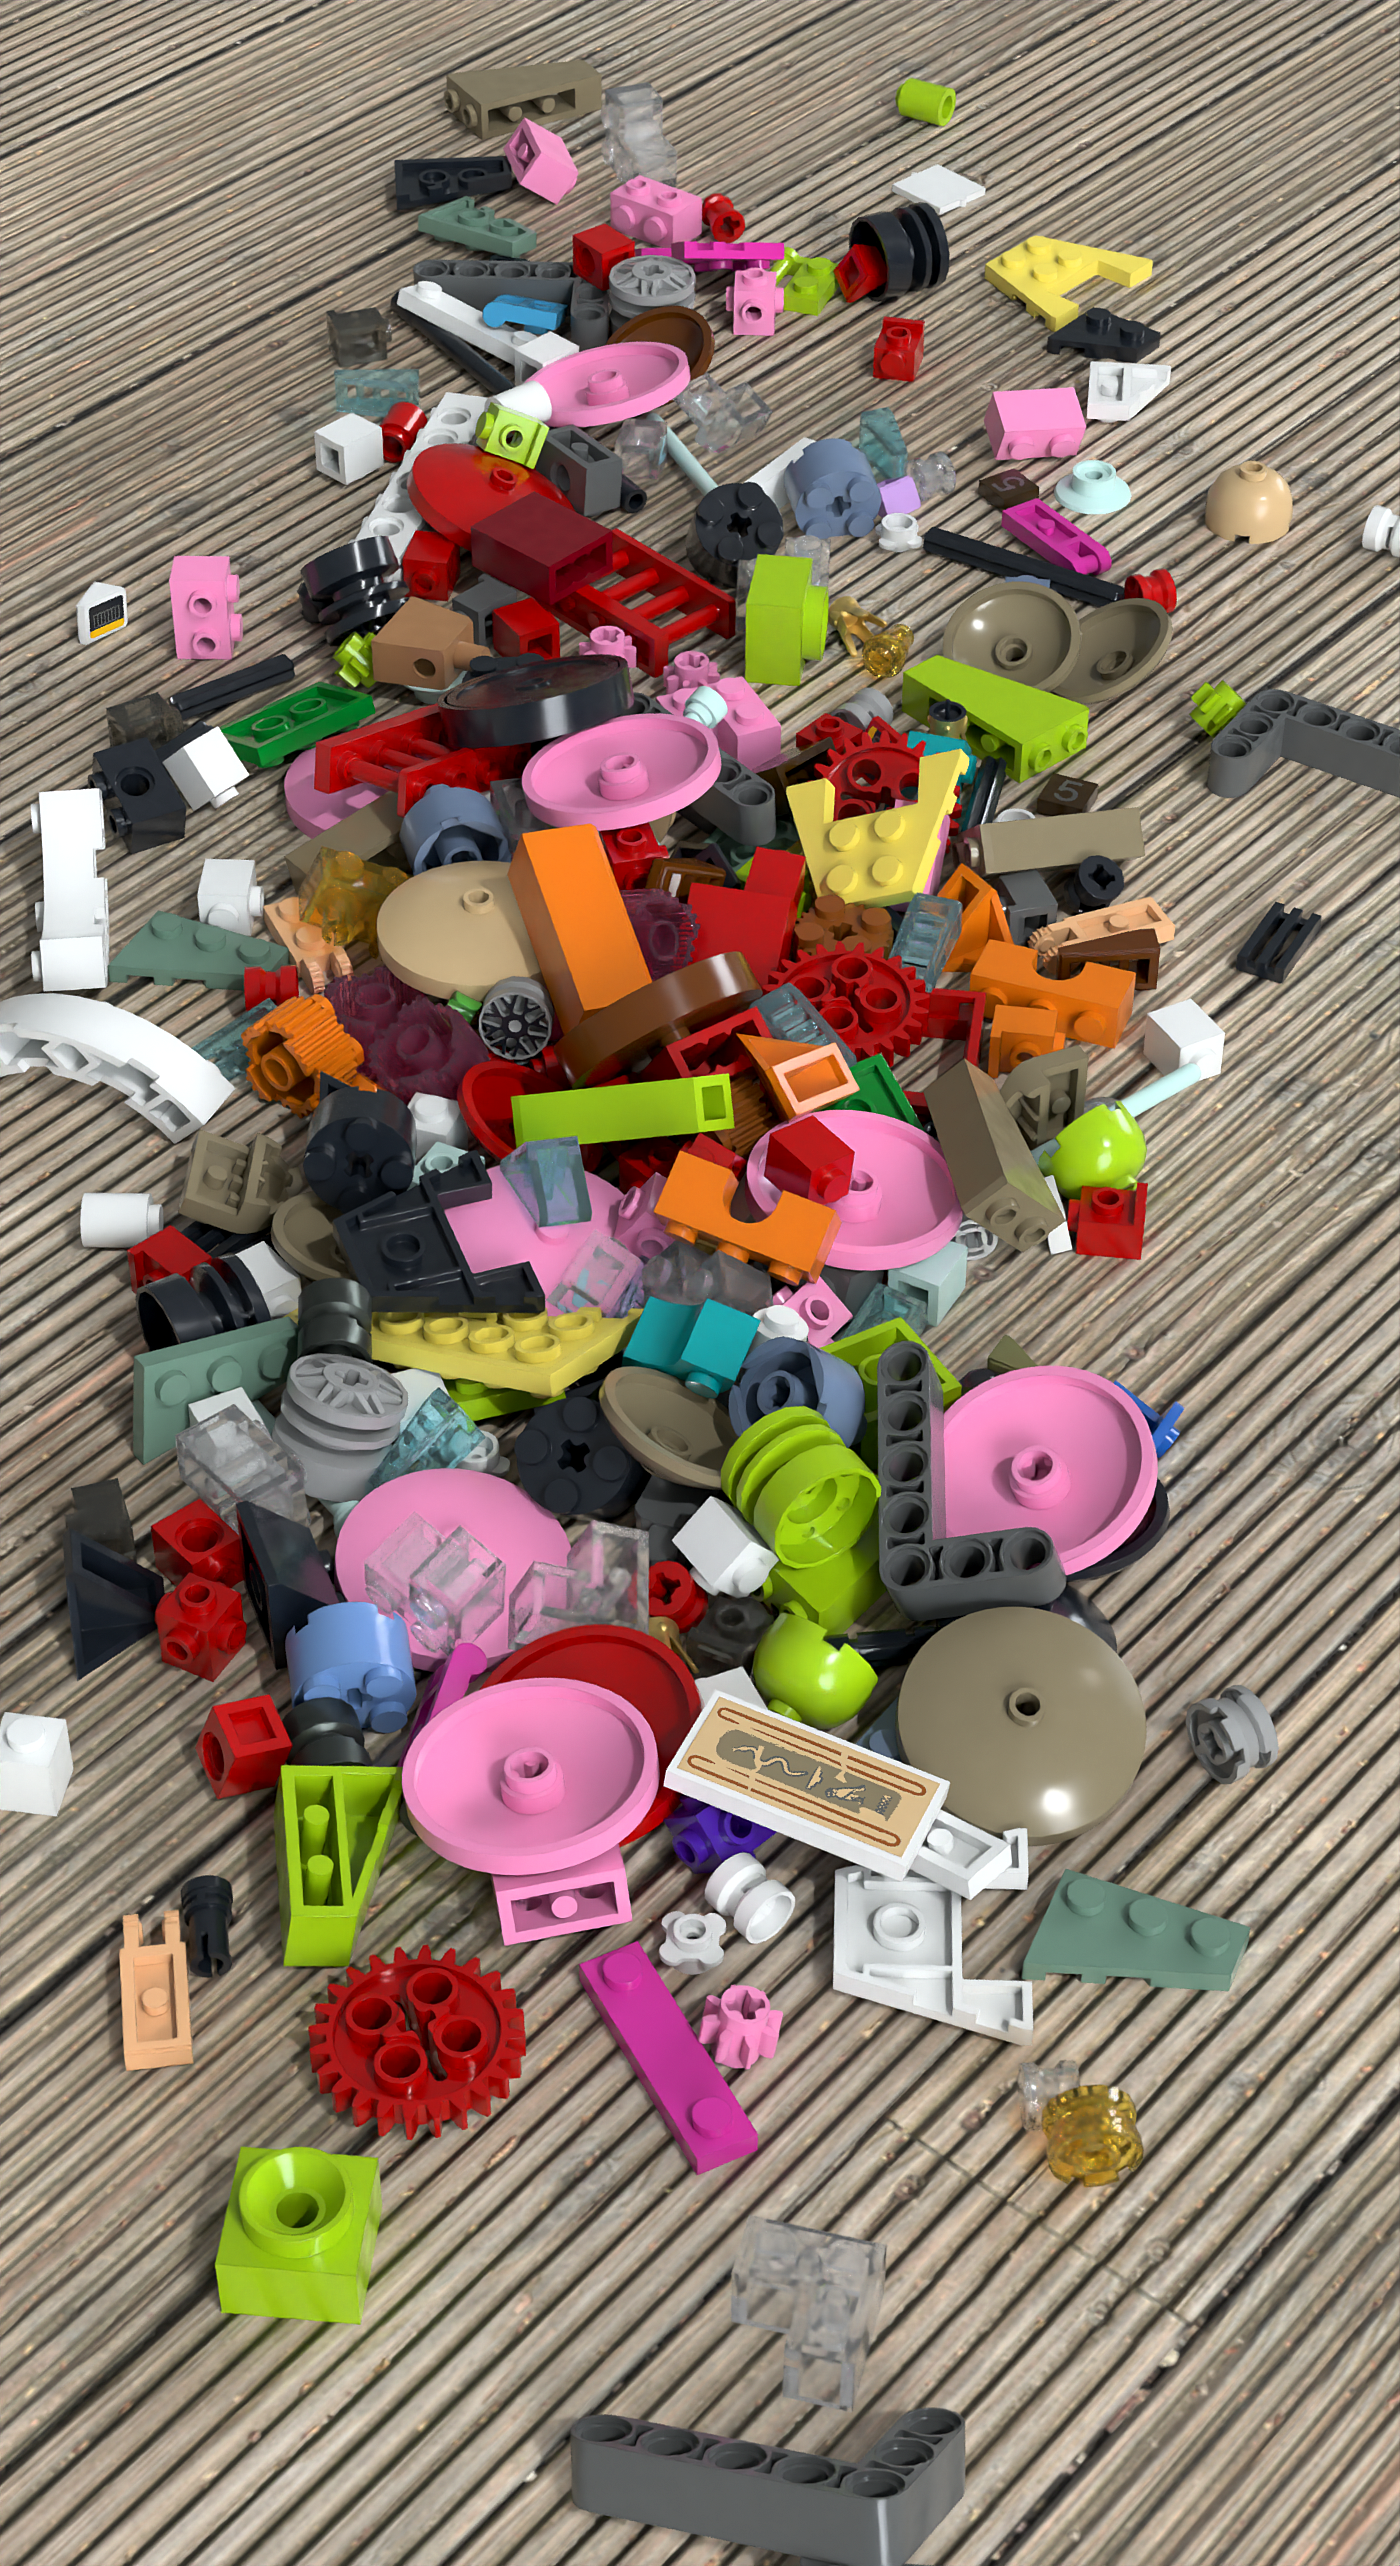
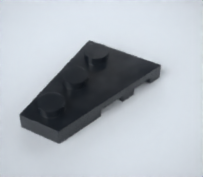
(446, 179)

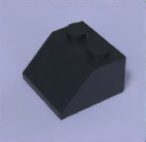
(282, 1574)

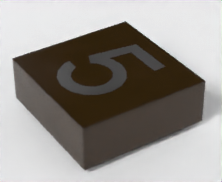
(1008, 489)
(1066, 796)

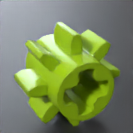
(355, 660)
(1216, 707)

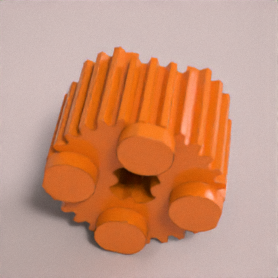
(291, 1049)

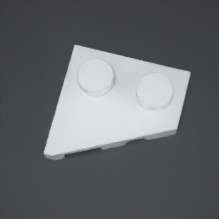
(1123, 389)

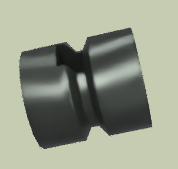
(335, 1319)
(325, 1734)

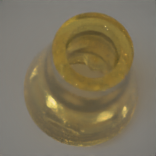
(887, 651)

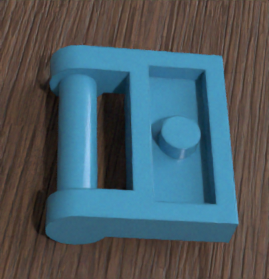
(536, 314)

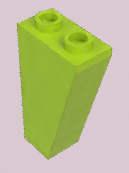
(1003, 716)
(626, 1110)
(830, 1592)

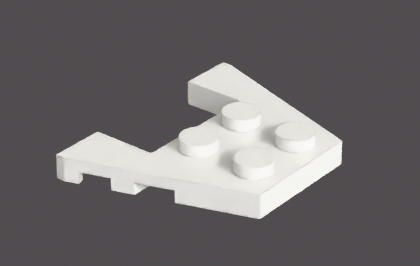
(905, 1949)

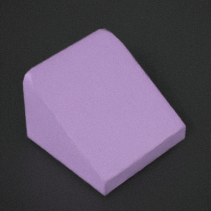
(898, 496)

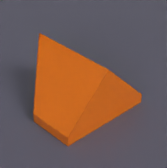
(981, 918)
(799, 1075)

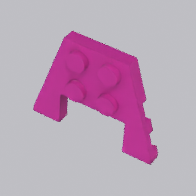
(720, 255)

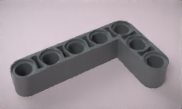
(483, 281)
(1307, 733)
(736, 802)
(921, 1503)
(775, 2495)

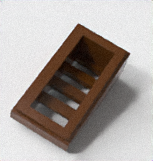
(676, 875)
(1125, 946)

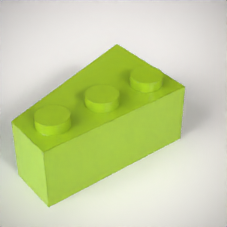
(329, 1855)

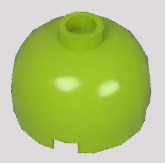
(1097, 1151)
(808, 1676)

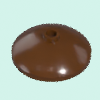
(676, 327)

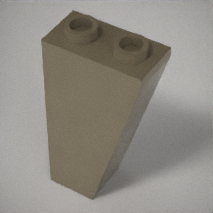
(498, 99)
(1049, 842)
(990, 1159)

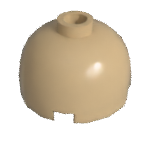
(1249, 502)

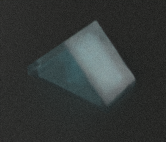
(550, 1180)

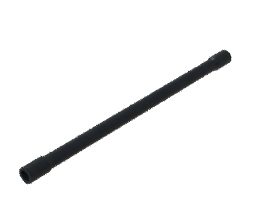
(632, 496)

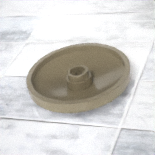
(1042, 1770)

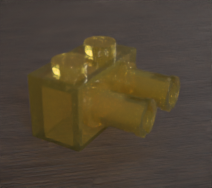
(346, 896)

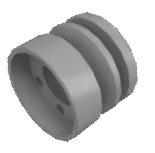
(647, 284)
(339, 1422)

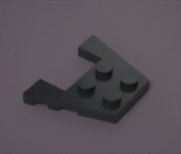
(411, 1256)

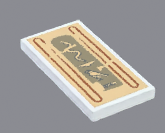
(807, 1784)

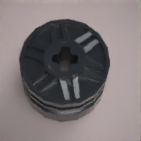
(910, 246)
(355, 582)
(212, 1302)

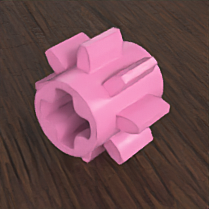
(610, 641)
(689, 671)
(740, 2026)

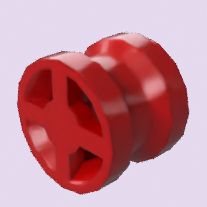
(1157, 587)
(687, 1599)

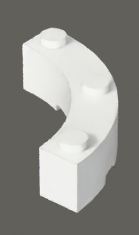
(75, 900)
(110, 1045)

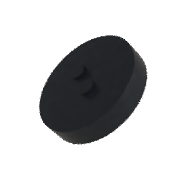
(536, 701)

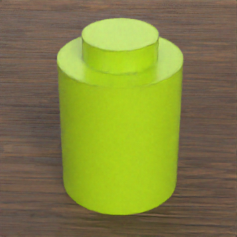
(926, 101)

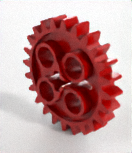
(890, 763)
(862, 997)
(452, 2013)

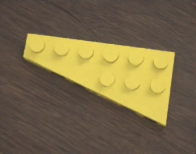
(502, 1349)

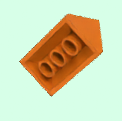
(576, 921)

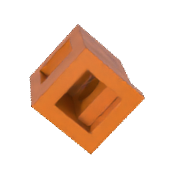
(1021, 1035)

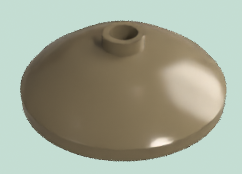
(1013, 623)
(1117, 650)
(305, 1237)
(668, 1426)

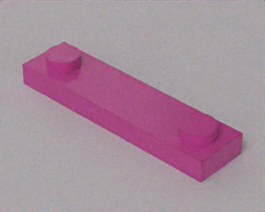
(668, 2058)

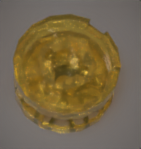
(1091, 2134)

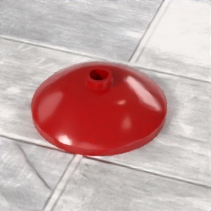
(487, 1107)

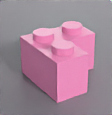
(746, 731)

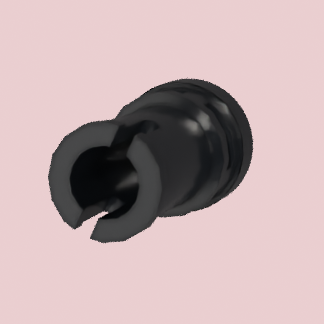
(207, 1913)

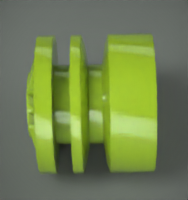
(800, 1486)

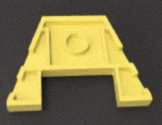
(1048, 267)
(881, 854)

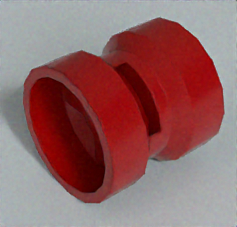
(266, 984)

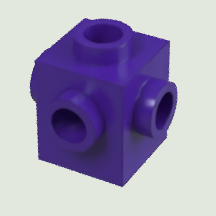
(709, 1835)

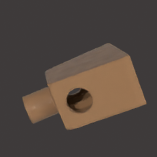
(424, 646)

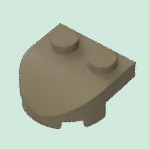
(1047, 1093)
(237, 1184)

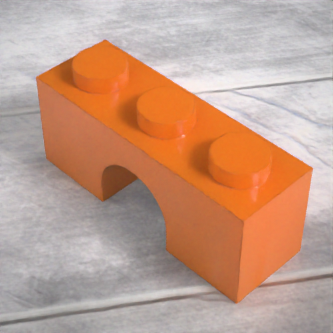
(1089, 1006)
(789, 1241)

